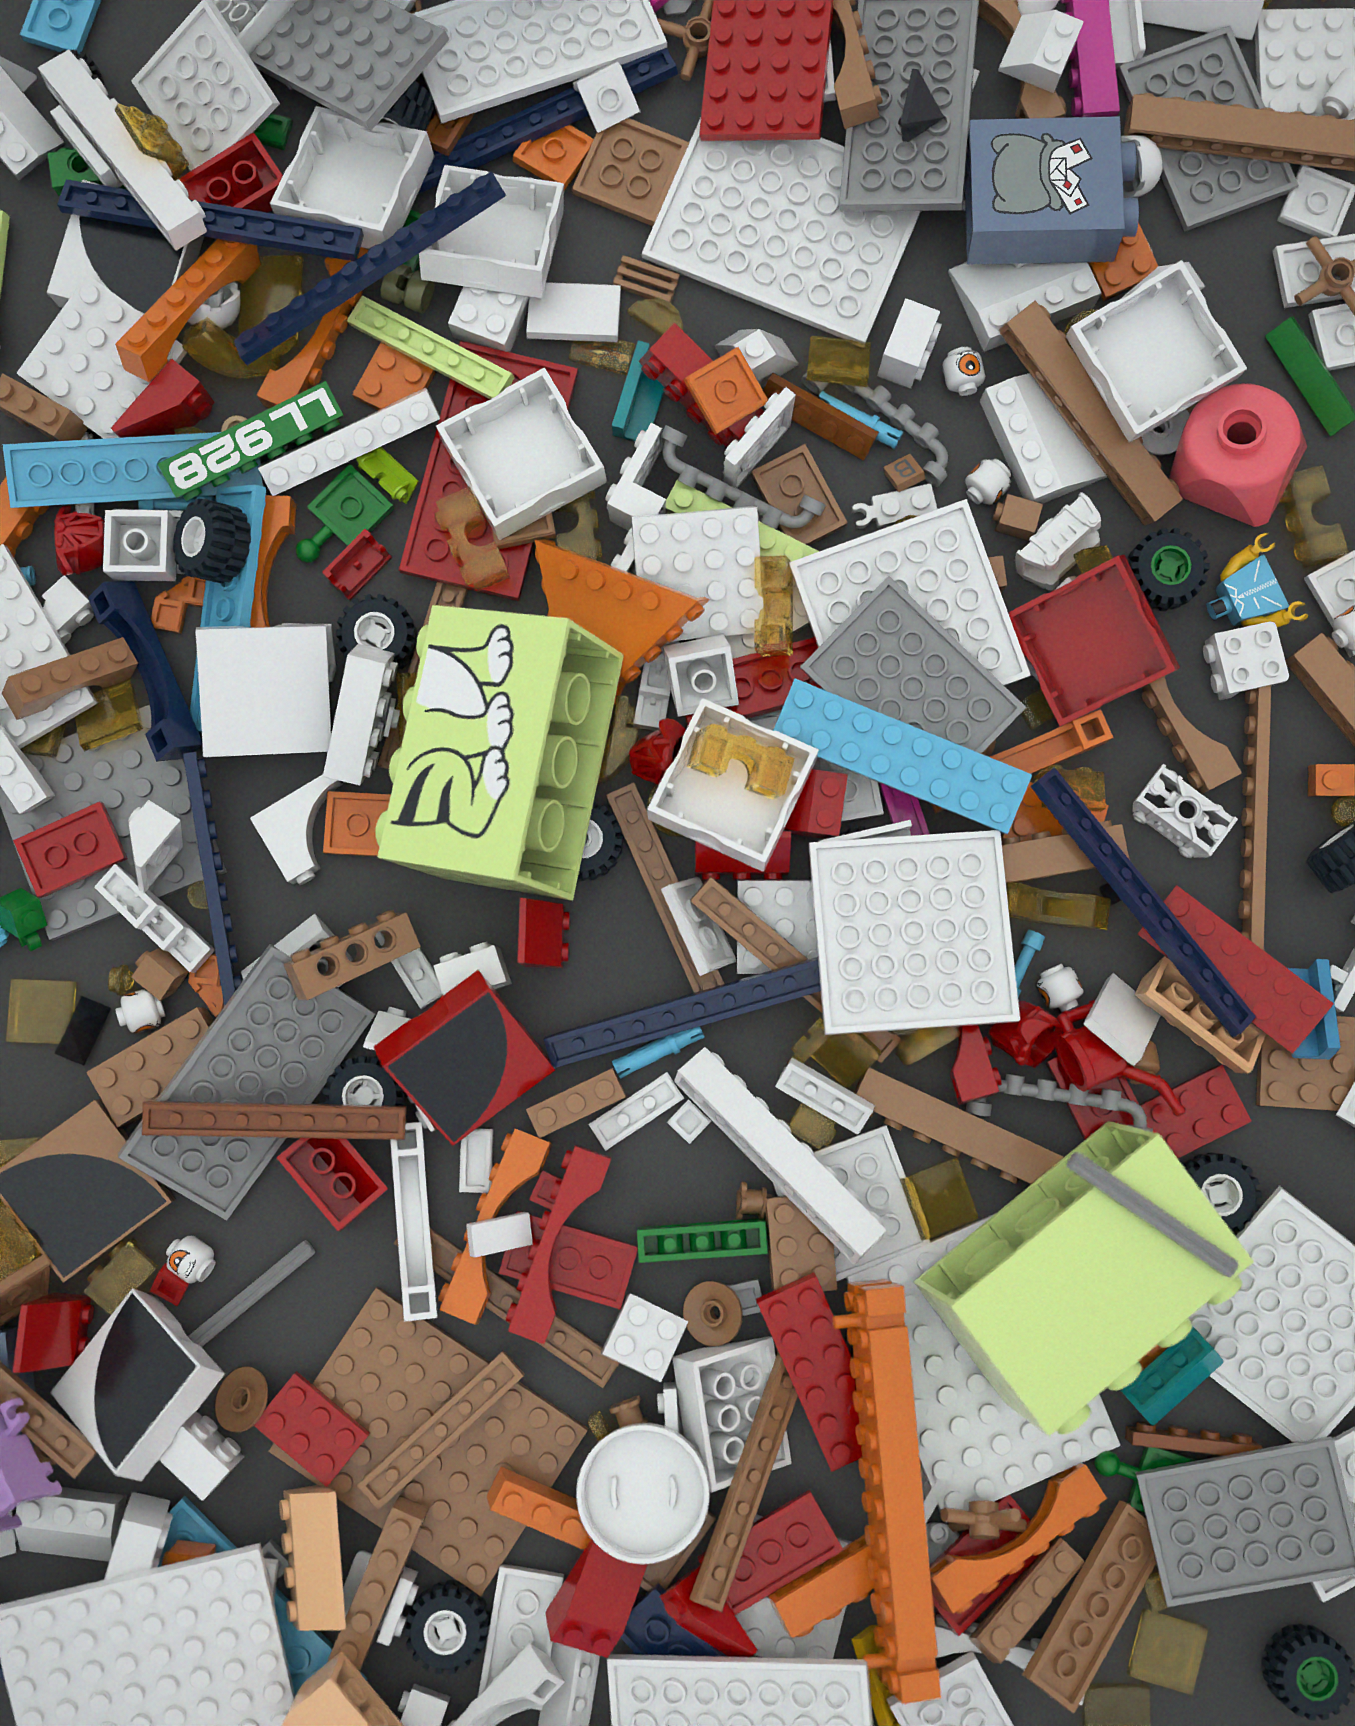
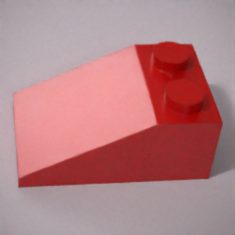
(236, 177)
(166, 404)
(819, 806)
(542, 934)
(52, 1331)
(594, 1602)

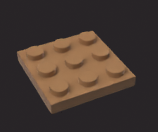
(630, 169)
(1306, 1082)

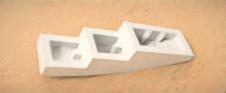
(653, 694)
(155, 918)

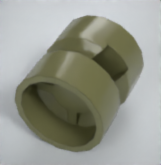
(407, 287)

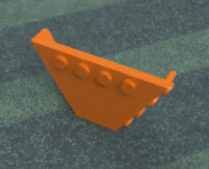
(614, 605)

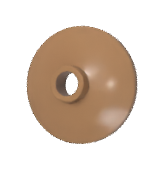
(699, 1313)
(241, 1399)

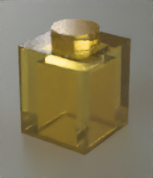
(812, 1126)

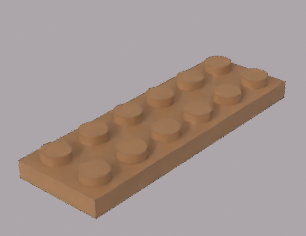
(1094, 1609)

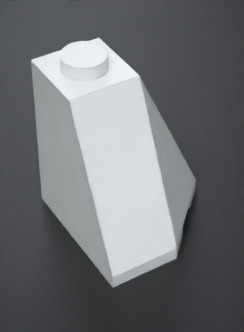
(762, 351)

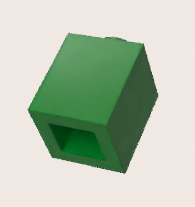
(22, 917)

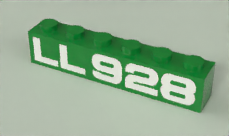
(251, 440)

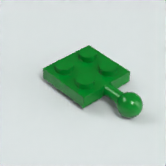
(345, 510)
(1108, 1465)

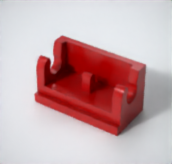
(357, 564)

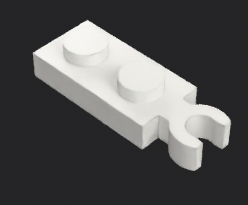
(893, 506)

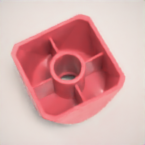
(1239, 452)

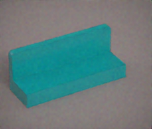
(638, 400)
(1172, 1376)

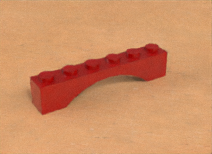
(972, 1070)
(536, 1305)

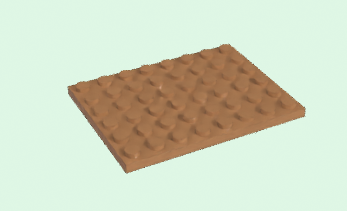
(391, 1382)

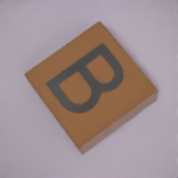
(904, 473)

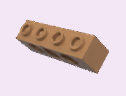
(398, 941)

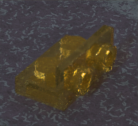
(1085, 783)
(125, 1271)

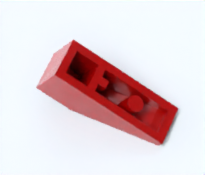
(712, 1626)

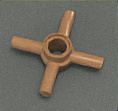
(695, 47)
(1326, 283)
(984, 1520)

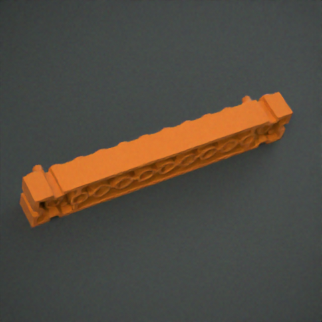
(892, 1490)

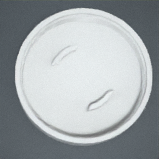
(643, 1493)

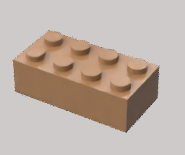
(147, 1066)

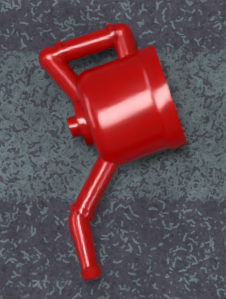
(1093, 1062)

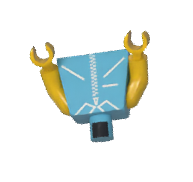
(1251, 592)

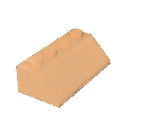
(1182, 1007)
(313, 1559)

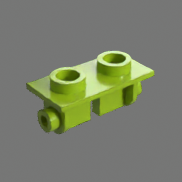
(391, 473)

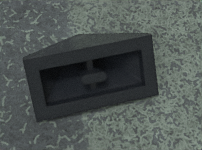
(919, 108)
(82, 1030)

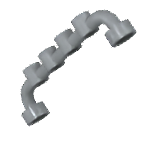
(902, 420)
(718, 489)
(1047, 1090)

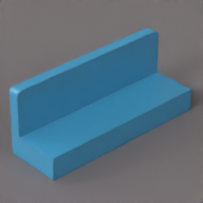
(1324, 1039)

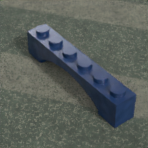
(123, 612)

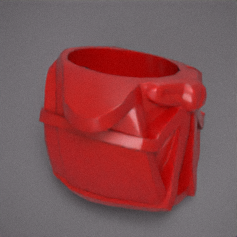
(78, 541)
(654, 752)
(1030, 1038)

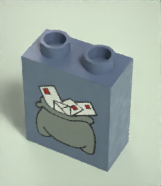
(1048, 190)

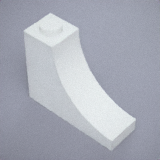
(288, 829)

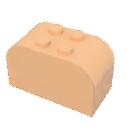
(338, 1698)

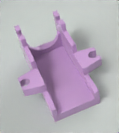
(20, 1471)

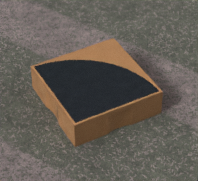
(78, 1191)

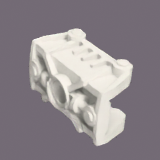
(1053, 546)
(1169, 821)

